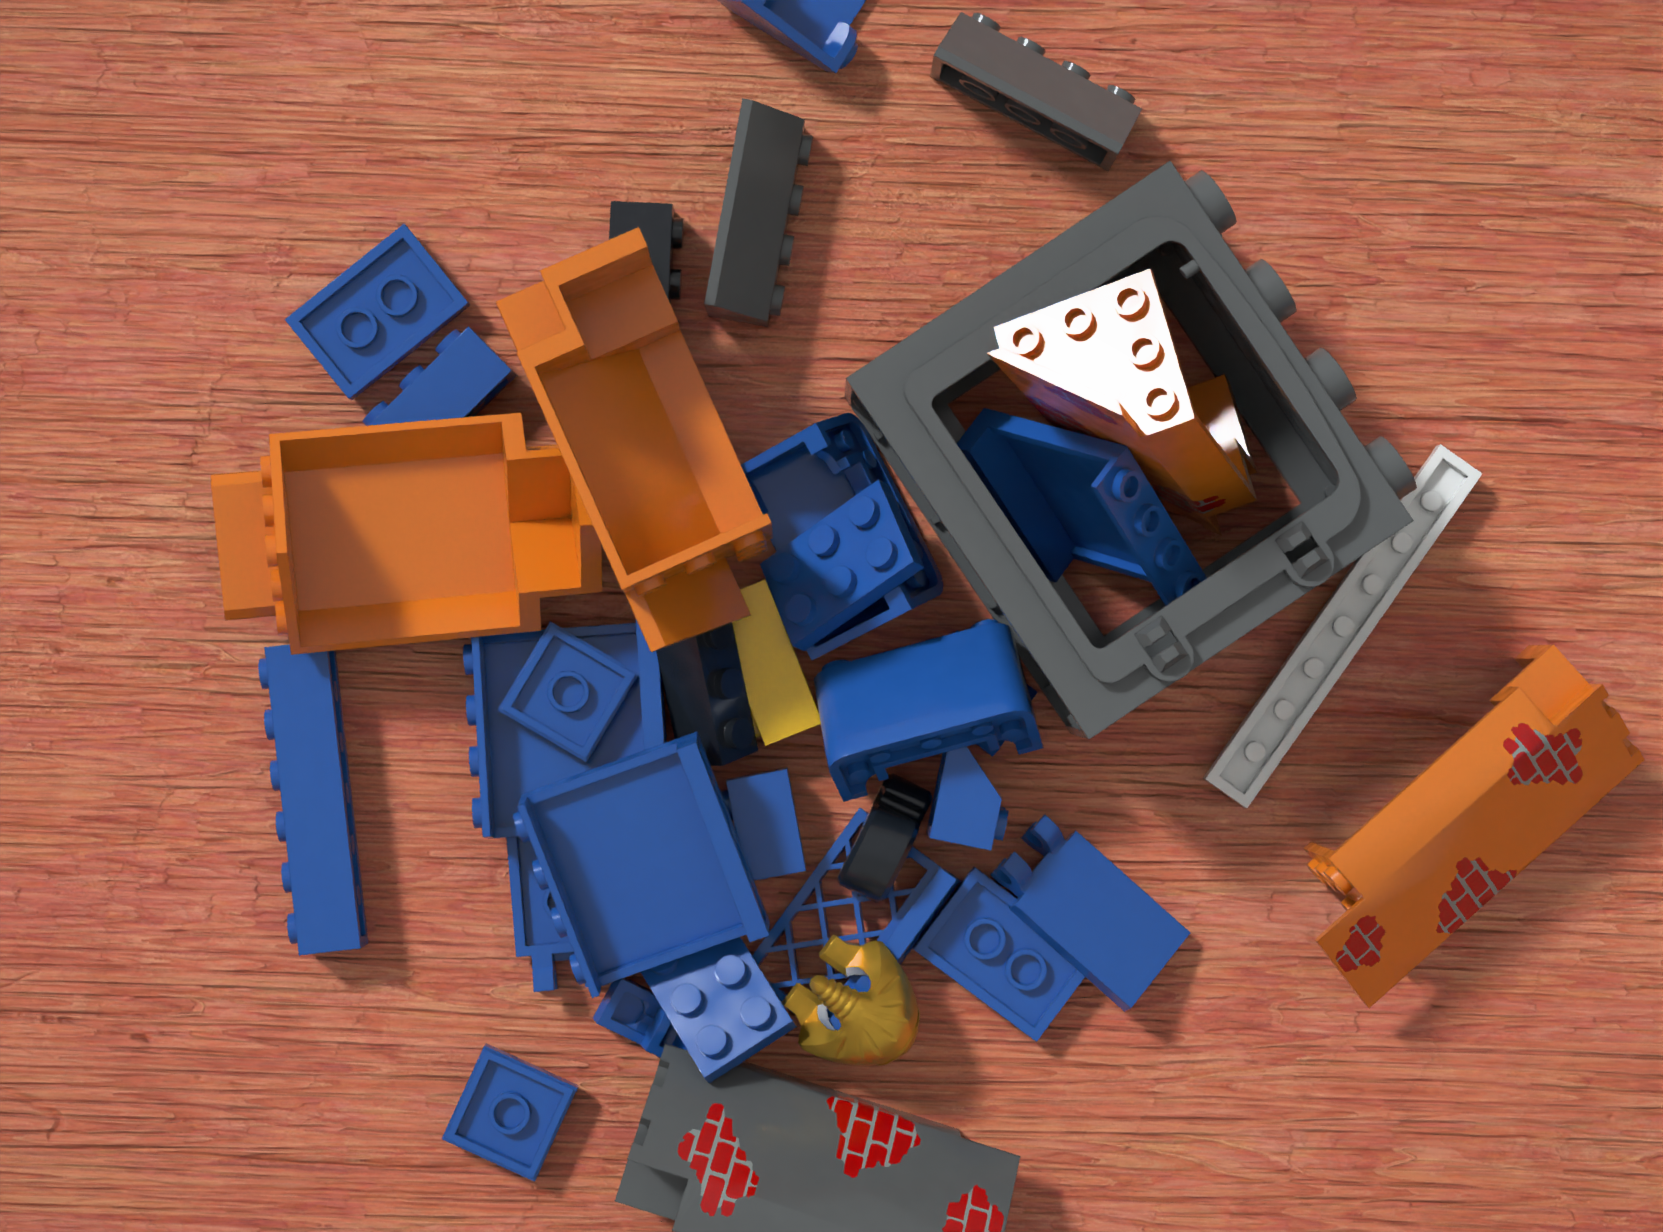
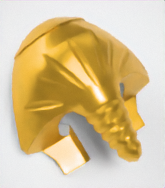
(874, 1024)

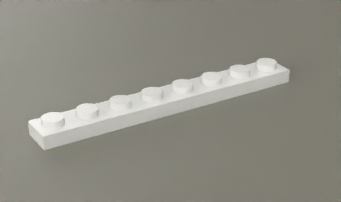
(1340, 631)

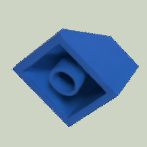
(965, 803)

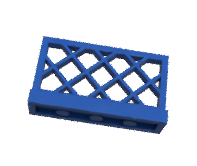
(899, 935)

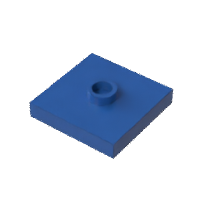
(568, 691)
(510, 1112)

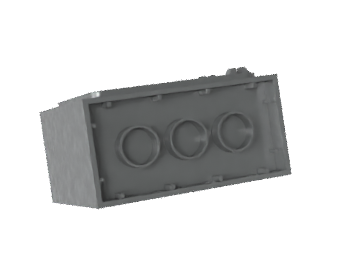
(1288, 402)

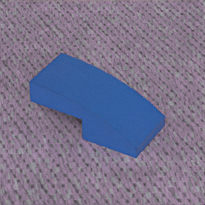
(637, 1016)

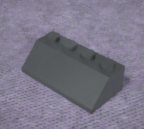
(1035, 90)
(756, 215)

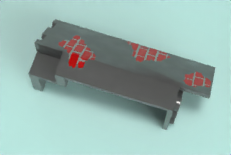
(803, 1159)

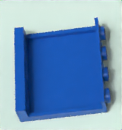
(1079, 502)
(518, 760)
(641, 862)

